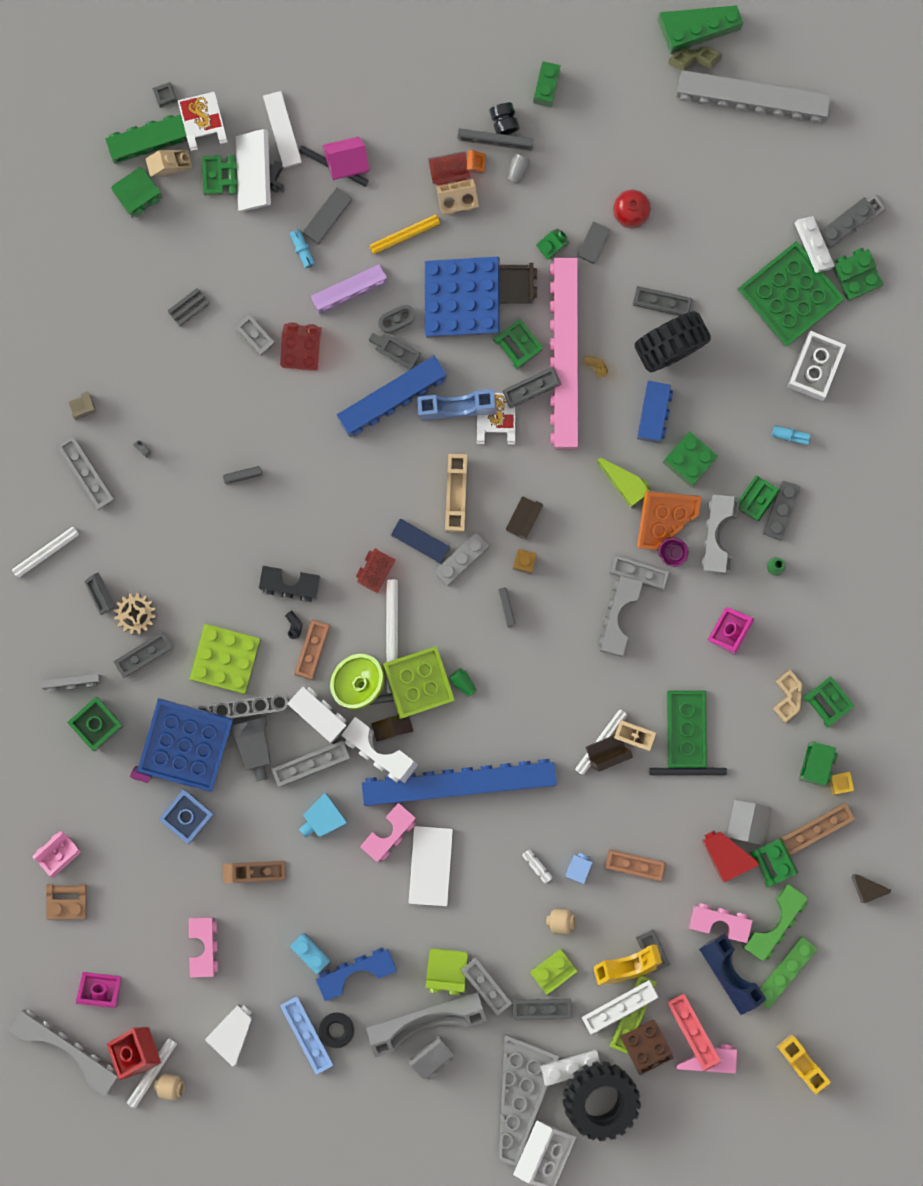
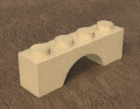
(456, 493)

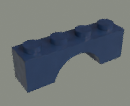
(743, 994)

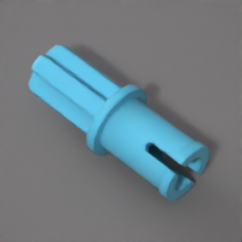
(791, 435)

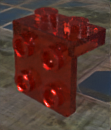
(300, 346)

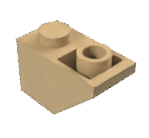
(168, 162)

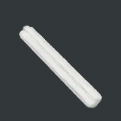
(45, 552)
(610, 730)
(150, 1075)

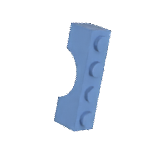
(473, 404)

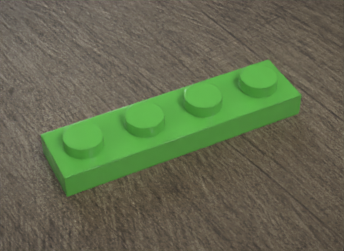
(786, 971)

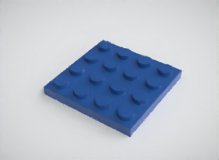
(462, 297)
(184, 745)

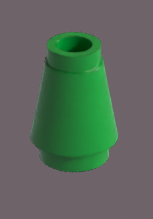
(772, 569)
(463, 682)

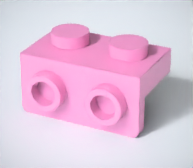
(56, 854)

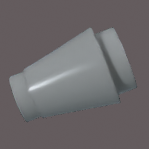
(517, 168)

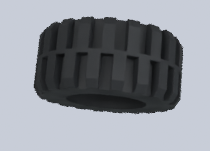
(672, 341)
(618, 1117)

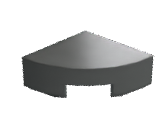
(142, 448)

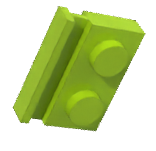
(553, 971)

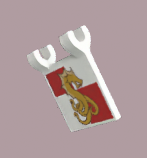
(201, 118)
(500, 422)

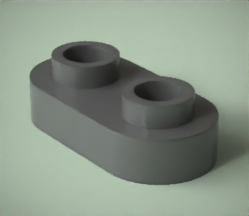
(396, 319)

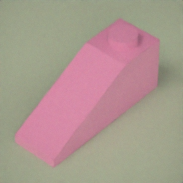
(725, 1053)

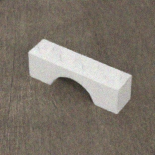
(397, 764)

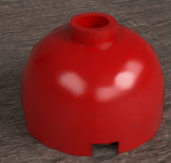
(631, 208)

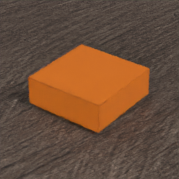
(476, 161)

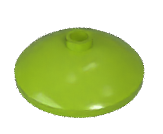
(349, 678)

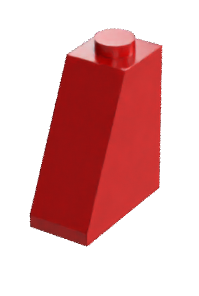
(727, 856)

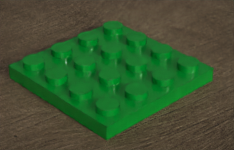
(790, 294)

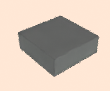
(164, 94)

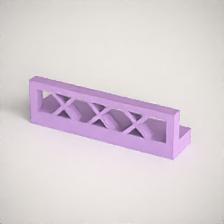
(349, 289)

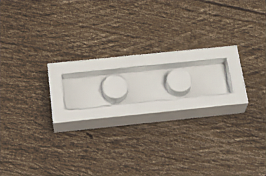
(814, 244)
(564, 1069)

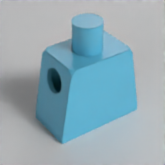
(322, 818)

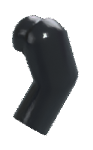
(295, 627)

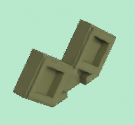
(704, 55)

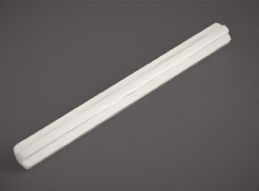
(391, 622)

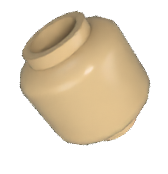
(561, 921)
(169, 1087)

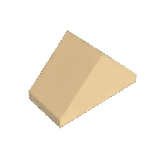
(635, 735)

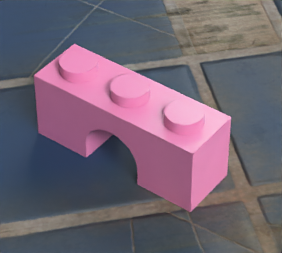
(379, 847)
(738, 926)
(204, 930)

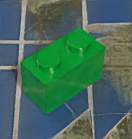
(546, 84)

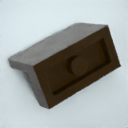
(524, 517)
(607, 753)

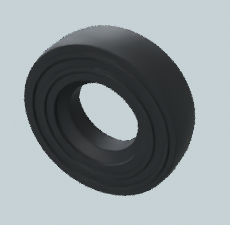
(336, 1018)

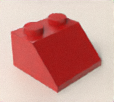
(133, 1052)

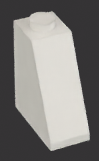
(231, 1034)

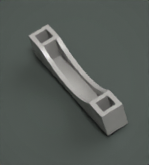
(30, 1028)
(390, 1034)

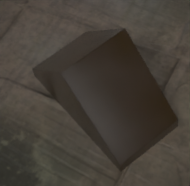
(391, 727)
(868, 889)

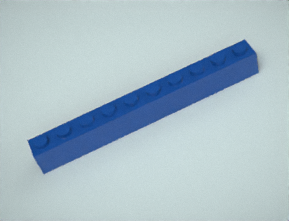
(460, 783)

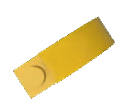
(629, 967)

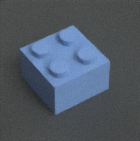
(186, 816)

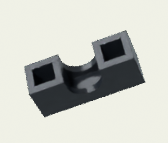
(305, 588)

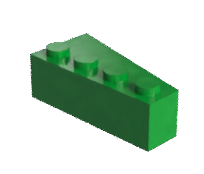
(697, 26)

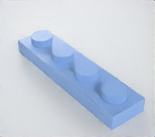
(306, 1035)

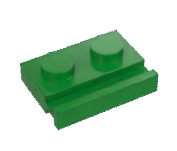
(757, 498)

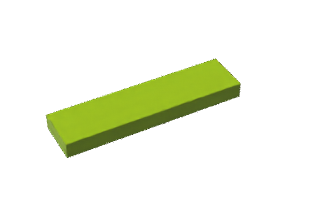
(631, 1021)

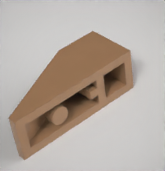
(253, 872)

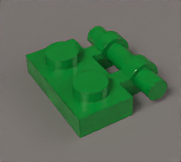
(212, 175)

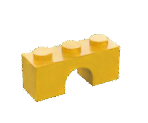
(803, 1064)

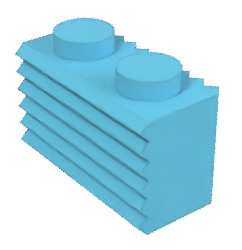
(310, 953)

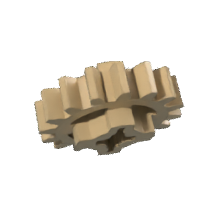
(127, 615)

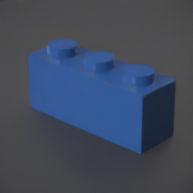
(654, 412)

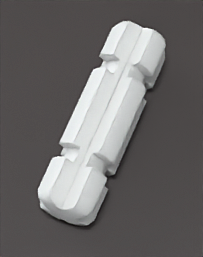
(537, 866)

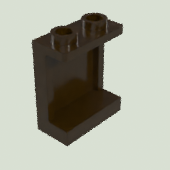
(517, 284)

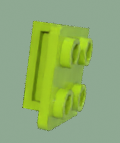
(445, 971)

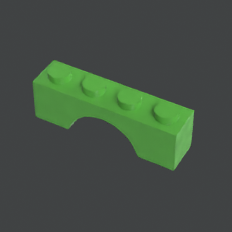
(789, 902)

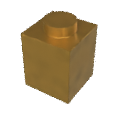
(524, 561)

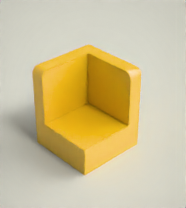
(841, 783)

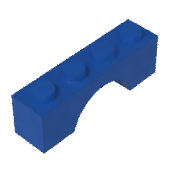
(332, 983)

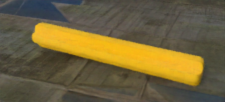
(404, 234)

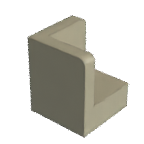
(82, 406)

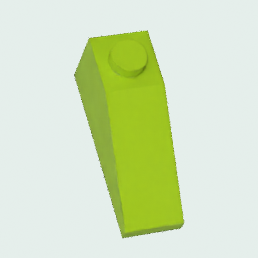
(626, 483)

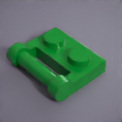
(523, 340)
(833, 697)
(780, 860)

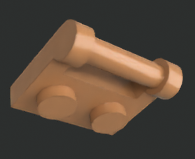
(66, 907)

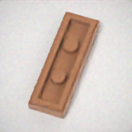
(312, 649)
(635, 865)

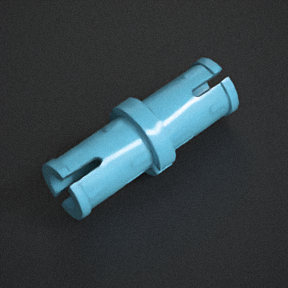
(302, 248)

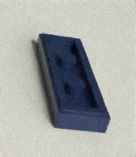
(420, 541)

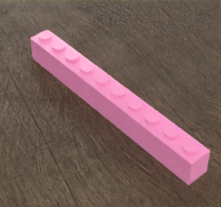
(565, 353)

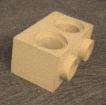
(456, 192)

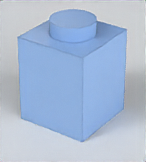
(578, 868)

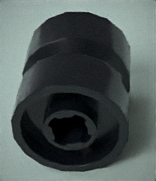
(504, 119)

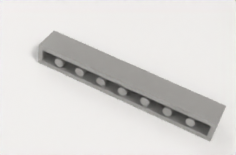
(753, 96)

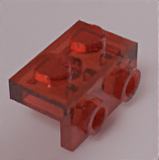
(449, 168)
(375, 570)

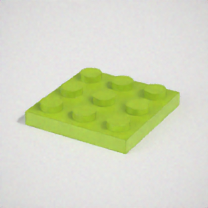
(225, 658)
(418, 682)

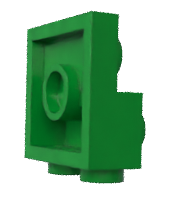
(857, 274)

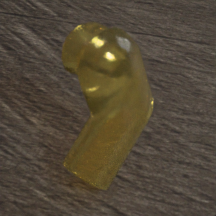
(598, 364)

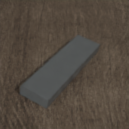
(495, 139)

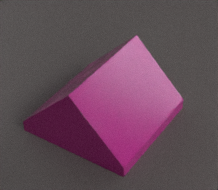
(346, 158)
(730, 630)
(99, 990)

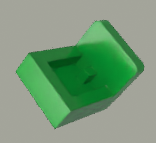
(552, 243)

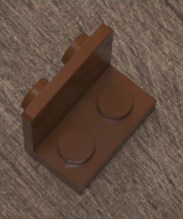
(647, 1047)

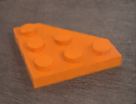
(665, 516)

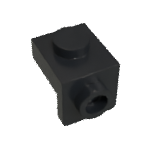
(275, 171)

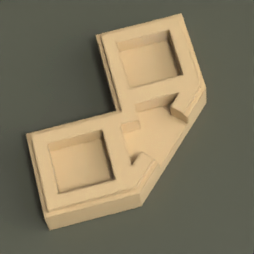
(791, 704)

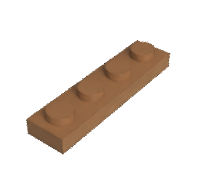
(818, 828)

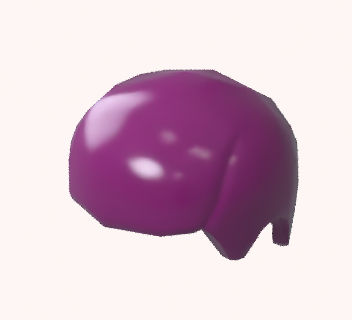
(673, 552)

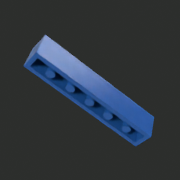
(392, 395)

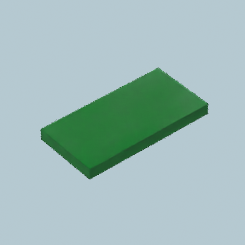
(686, 729)

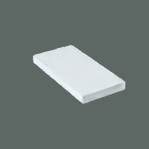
(253, 170)
(430, 866)

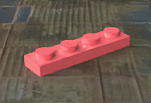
(694, 1032)

